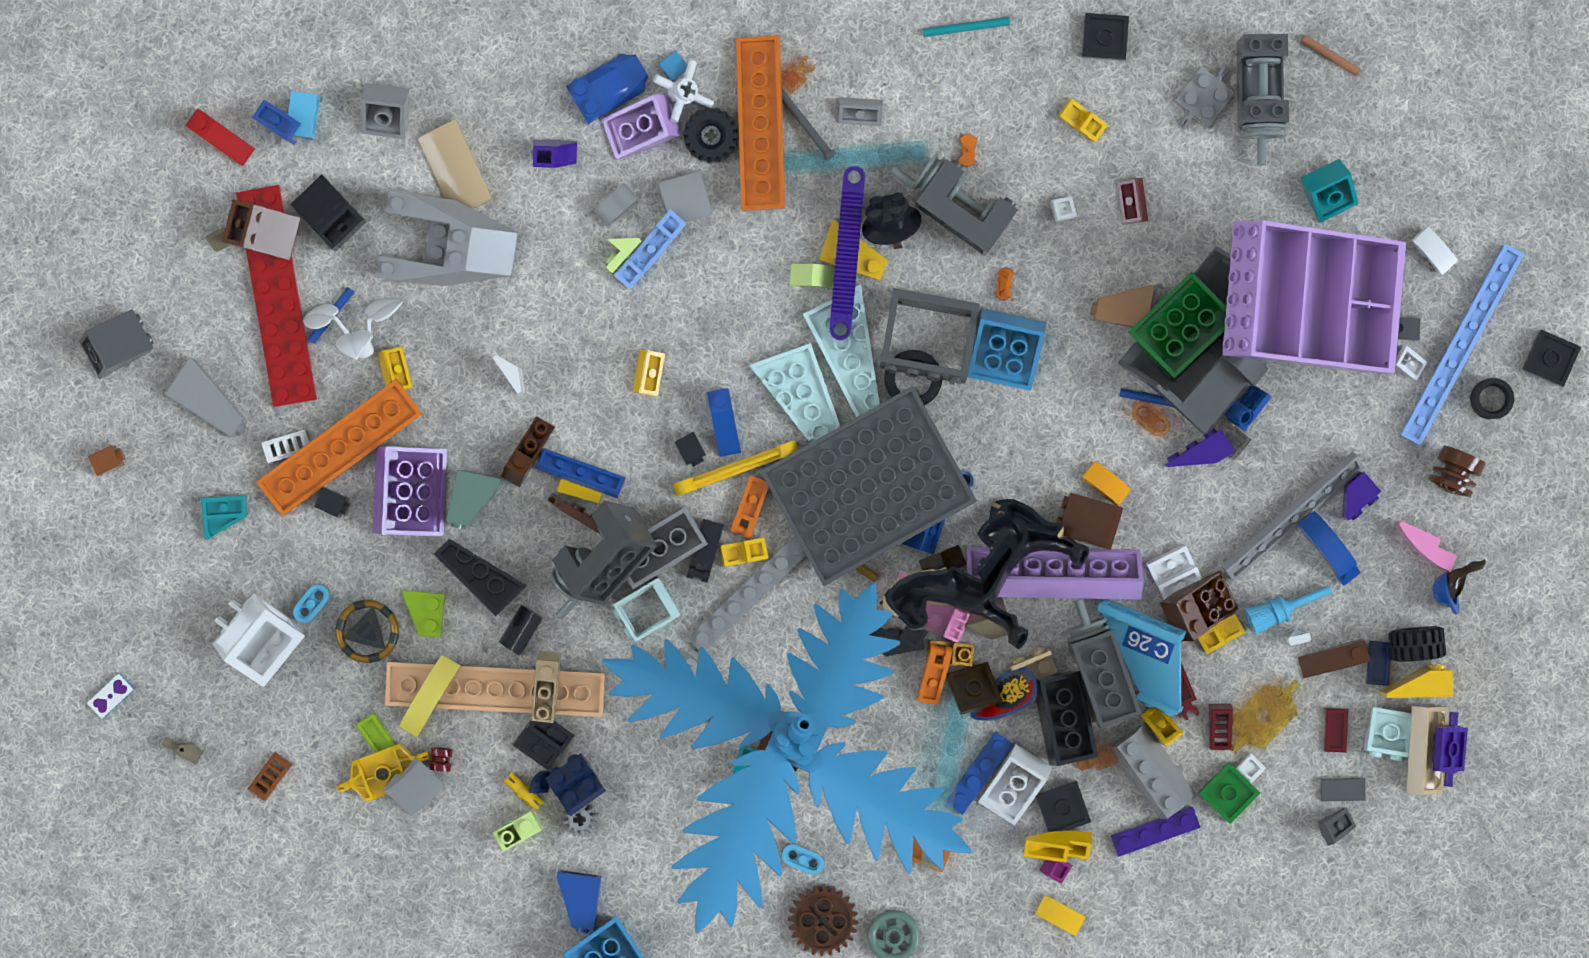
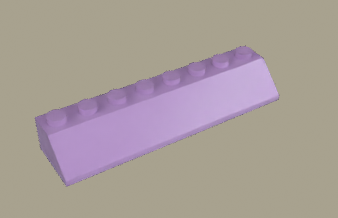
(1053, 574)

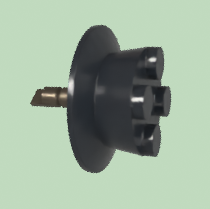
(890, 220)

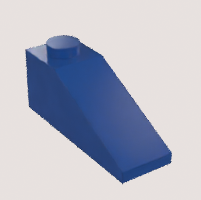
(724, 422)

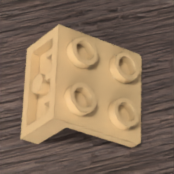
(1039, 662)

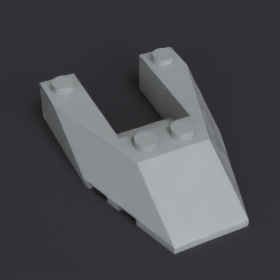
(460, 243)

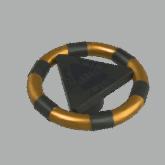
(367, 631)

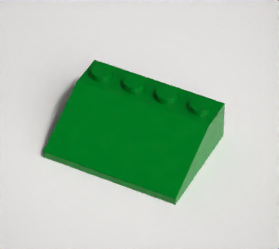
(1181, 326)

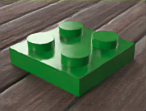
(1229, 792)

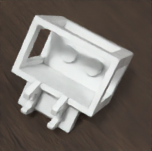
(257, 639)

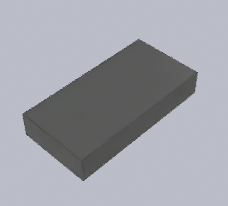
(1343, 789)

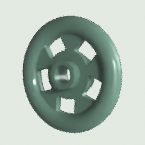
(901, 919)

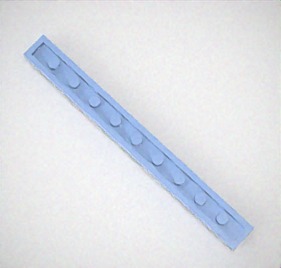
(1462, 344)

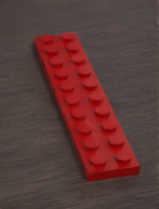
(279, 314)

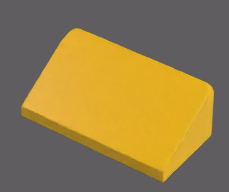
(394, 366)
(648, 372)
(579, 491)

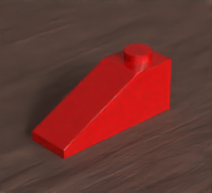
(220, 136)

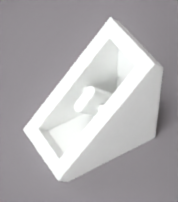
(1409, 362)

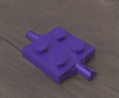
(1450, 749)

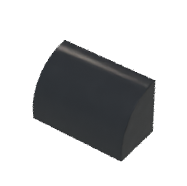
(520, 629)

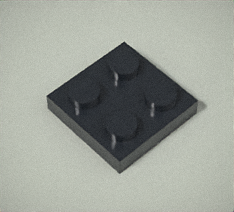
(1105, 36)
(1551, 358)
(1063, 807)

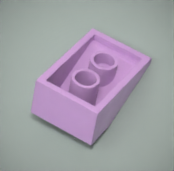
(641, 126)

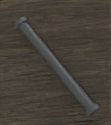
(807, 126)

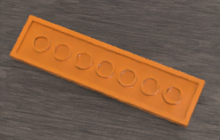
(760, 123)
(339, 447)

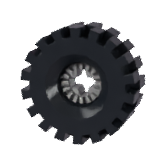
(702, 123)

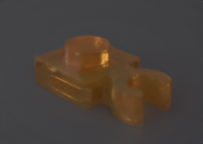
(794, 77)

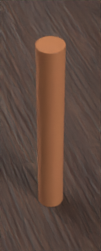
(1331, 55)

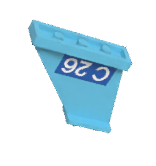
(1150, 653)

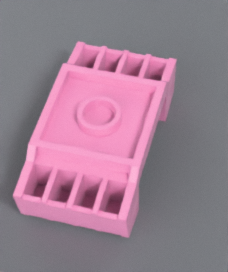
(944, 619)

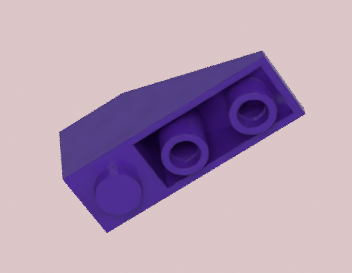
(1208, 451)

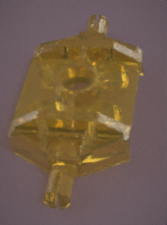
(1281, 710)

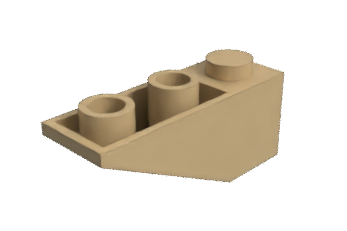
(546, 686)

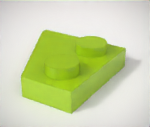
(426, 611)

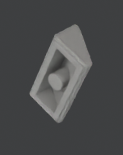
(860, 111)

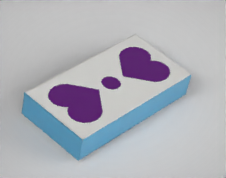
(110, 696)

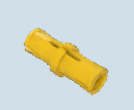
(523, 791)

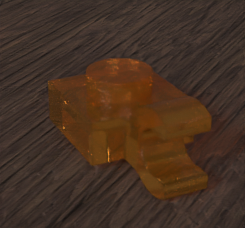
(1105, 759)

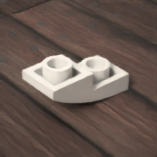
(1434, 250)

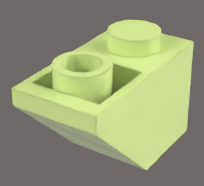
(518, 830)

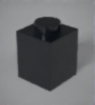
(691, 449)
(332, 502)

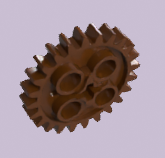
(808, 933)

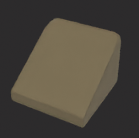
(215, 240)

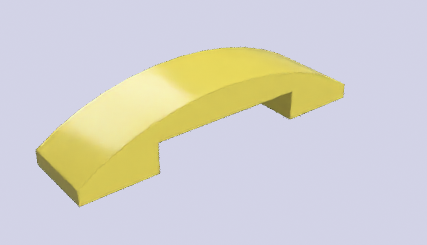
(429, 695)

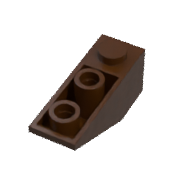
(527, 451)

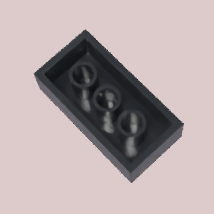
(1065, 718)

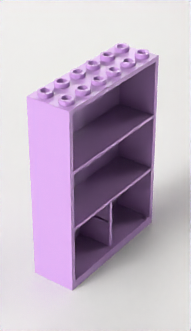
(1313, 297)

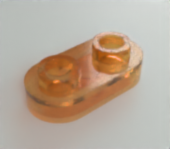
(1150, 419)

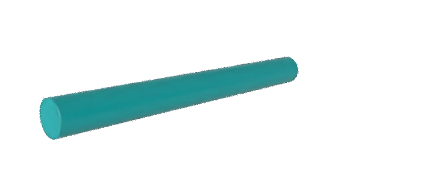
(968, 26)

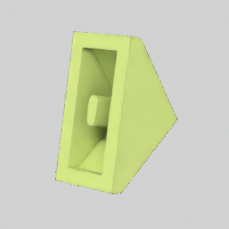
(812, 275)

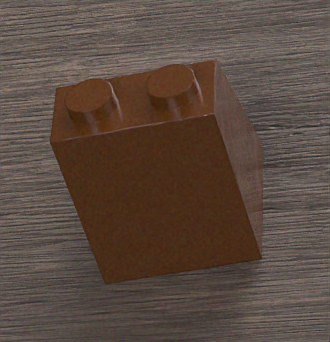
(1089, 520)

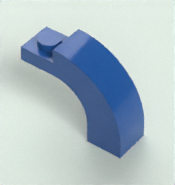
(1330, 547)

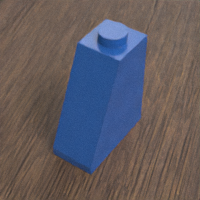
(580, 897)

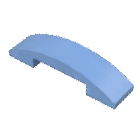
(650, 249)

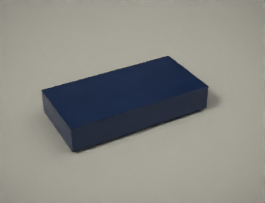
(1379, 666)

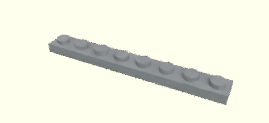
(1295, 513)
(748, 594)

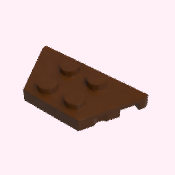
(575, 511)

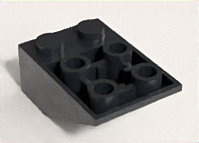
(328, 213)

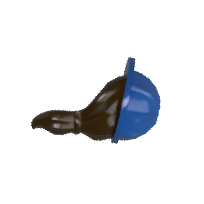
(1450, 585)

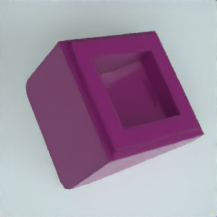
(1056, 870)

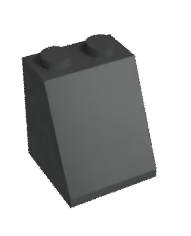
(116, 343)

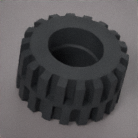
(1417, 644)

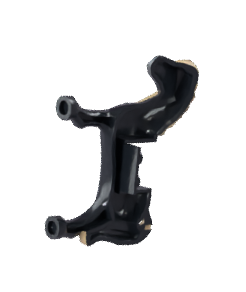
(1010, 539)

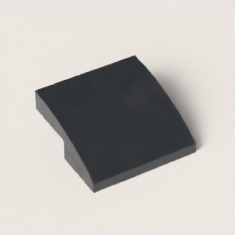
(543, 741)

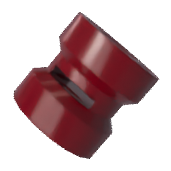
(441, 754)

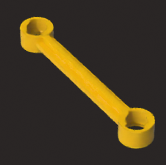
(735, 468)

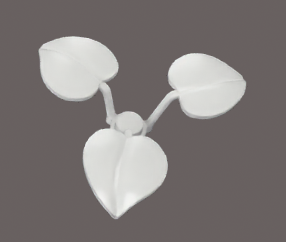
(356, 343)

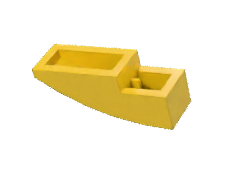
(1059, 845)

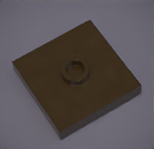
(974, 688)

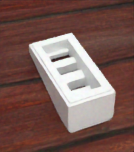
(268, 452)

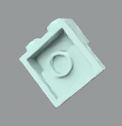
(1388, 734)

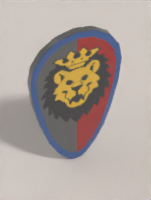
(1017, 692)

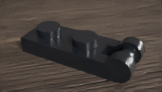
(706, 555)

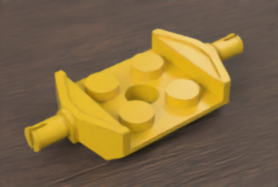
(364, 770)

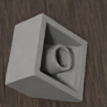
(384, 110)

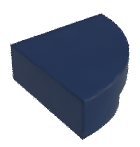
(539, 783)

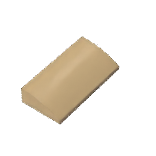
(455, 165)
(1421, 777)

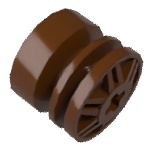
(1456, 471)

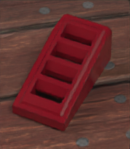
(1220, 708)

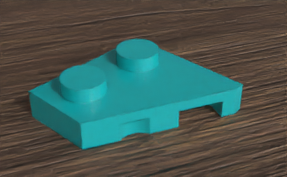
(222, 512)

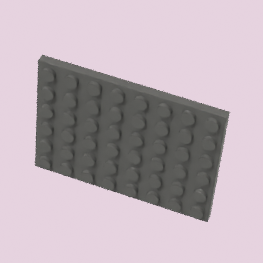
(868, 486)

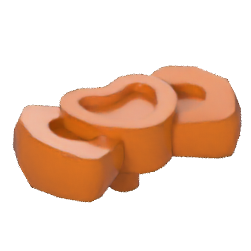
(968, 142)
(1004, 283)

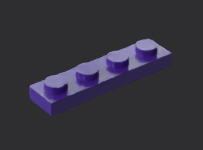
(1155, 831)

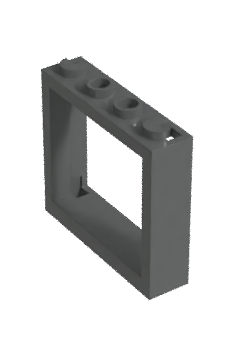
(937, 304)

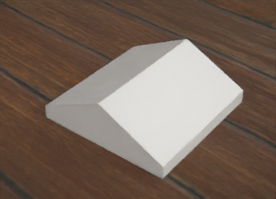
(512, 373)

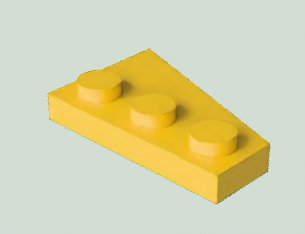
(869, 261)

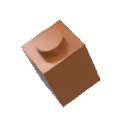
(107, 460)

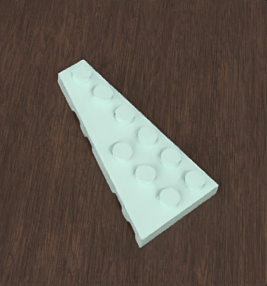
(800, 390)

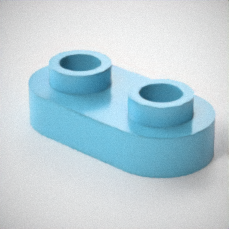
(311, 603)
(802, 859)

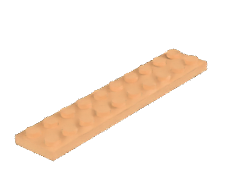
(497, 689)

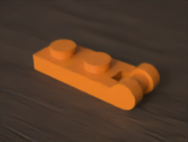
(750, 506)
(934, 674)

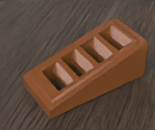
(276, 780)

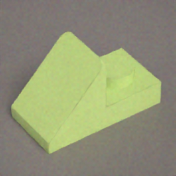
(626, 247)

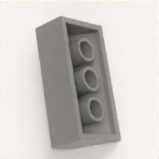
(675, 539)
(1153, 771)

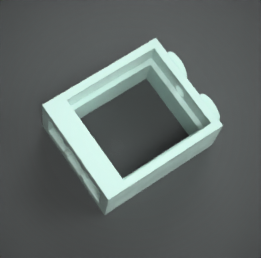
(630, 630)

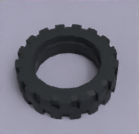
(913, 355)

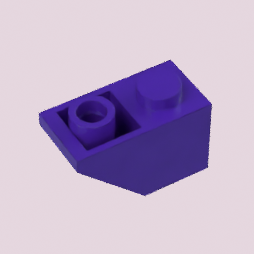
(554, 153)
(1357, 494)

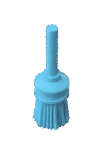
(1278, 610)

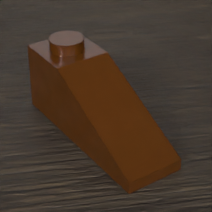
(1334, 658)

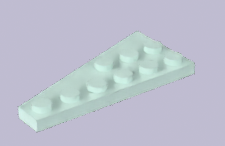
(849, 358)

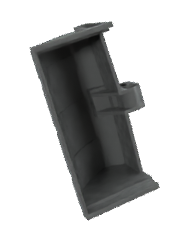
(1213, 380)

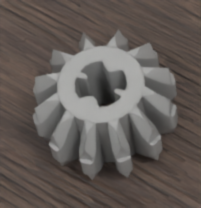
(586, 823)

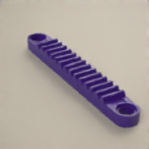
(847, 253)

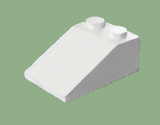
(1015, 784)

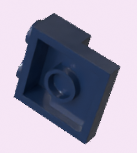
(575, 783)

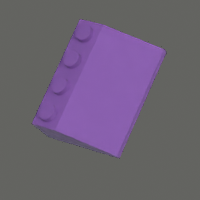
(409, 491)

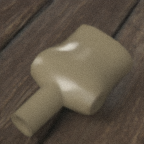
(190, 753)

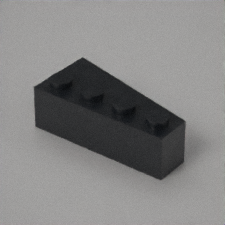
(485, 581)

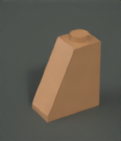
(1124, 307)

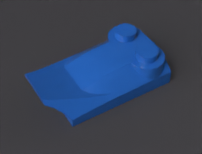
(608, 86)

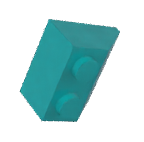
(1330, 190)

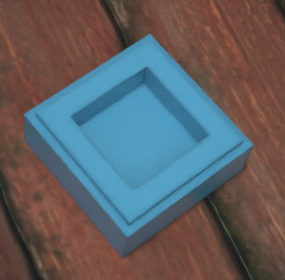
(673, 66)

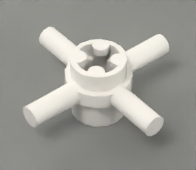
(688, 89)

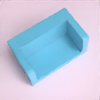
(304, 109)

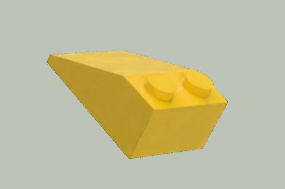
(1425, 682)

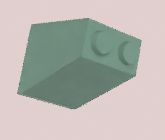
(470, 497)

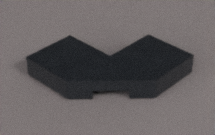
(909, 640)

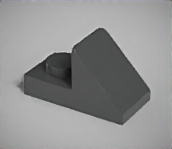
(1336, 826)

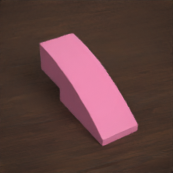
(1427, 546)

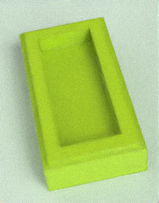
(375, 733)

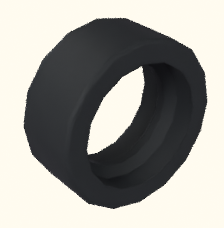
(1475, 398)

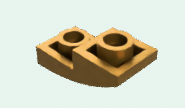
(961, 652)

